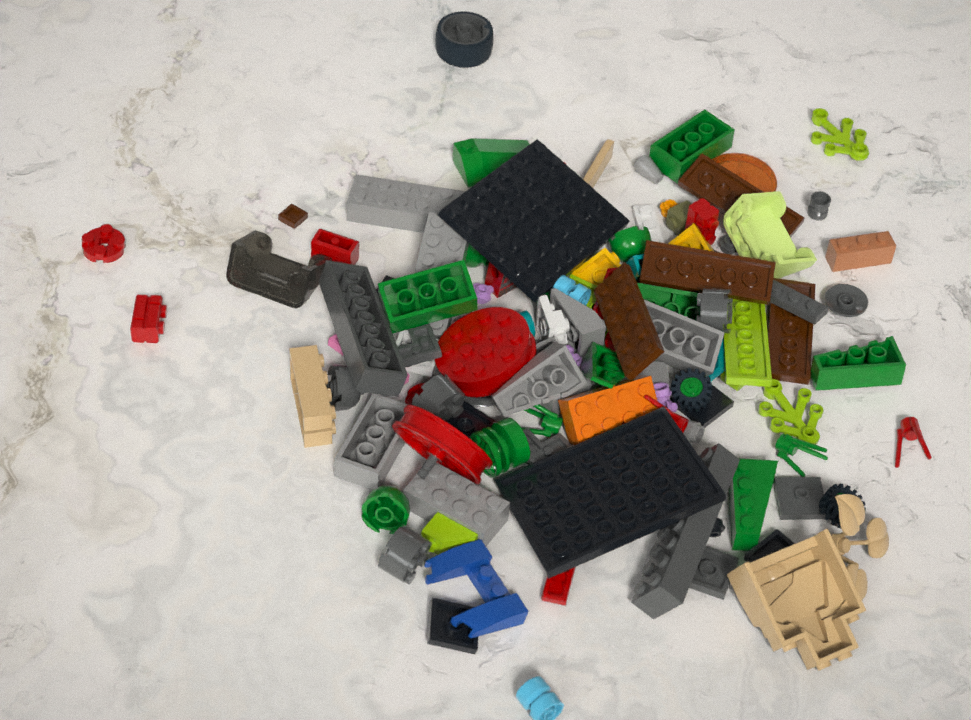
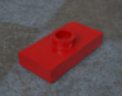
(558, 587)

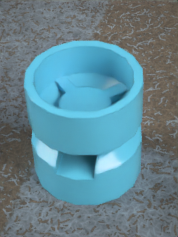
(569, 287)
(538, 698)

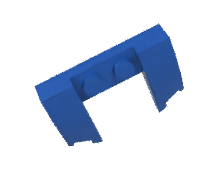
(500, 607)

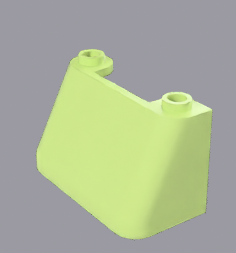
(760, 234)

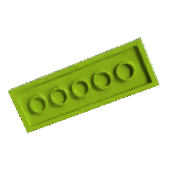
(747, 346)

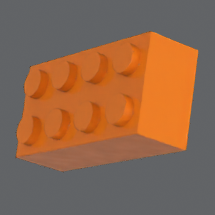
(606, 408)

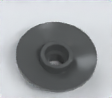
(846, 300)

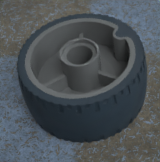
(464, 39)

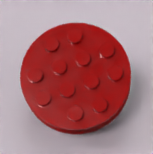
(485, 350)

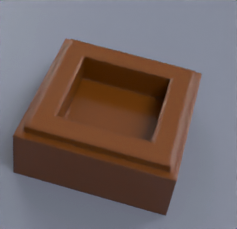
(293, 216)

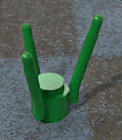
(551, 421)
(789, 445)

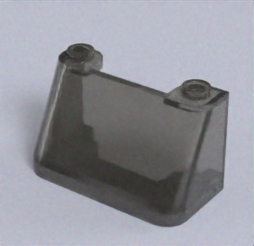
(270, 275)

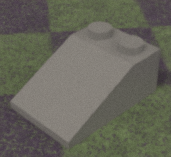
(583, 322)

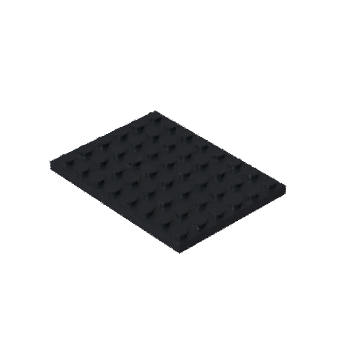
(534, 219)
(608, 491)

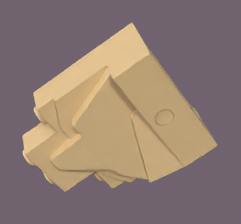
(802, 600)

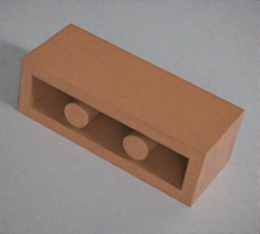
(860, 251)

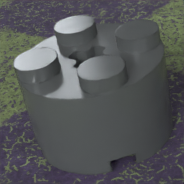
(715, 308)
(441, 397)
(405, 554)

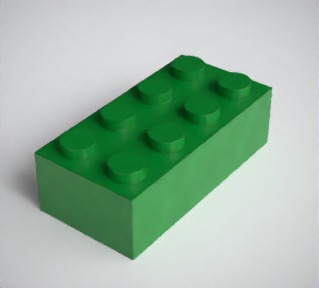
(686, 143)
(428, 296)

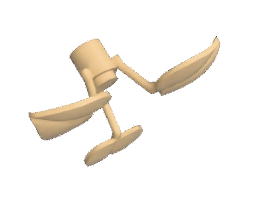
(851, 516)

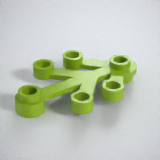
(857, 151)
(791, 415)

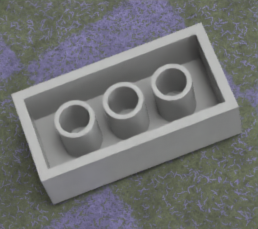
(685, 340)
(371, 444)
(458, 500)

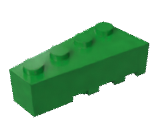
(859, 366)
(749, 500)

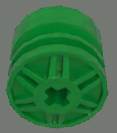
(504, 445)

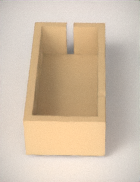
(313, 396)

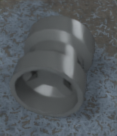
(819, 205)

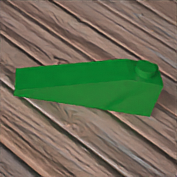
(479, 157)
(672, 299)
(602, 366)

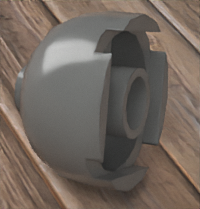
(342, 388)

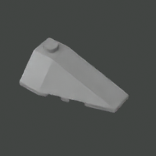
(542, 379)

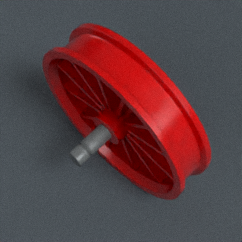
(441, 443)

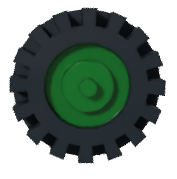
(691, 390)
(829, 504)

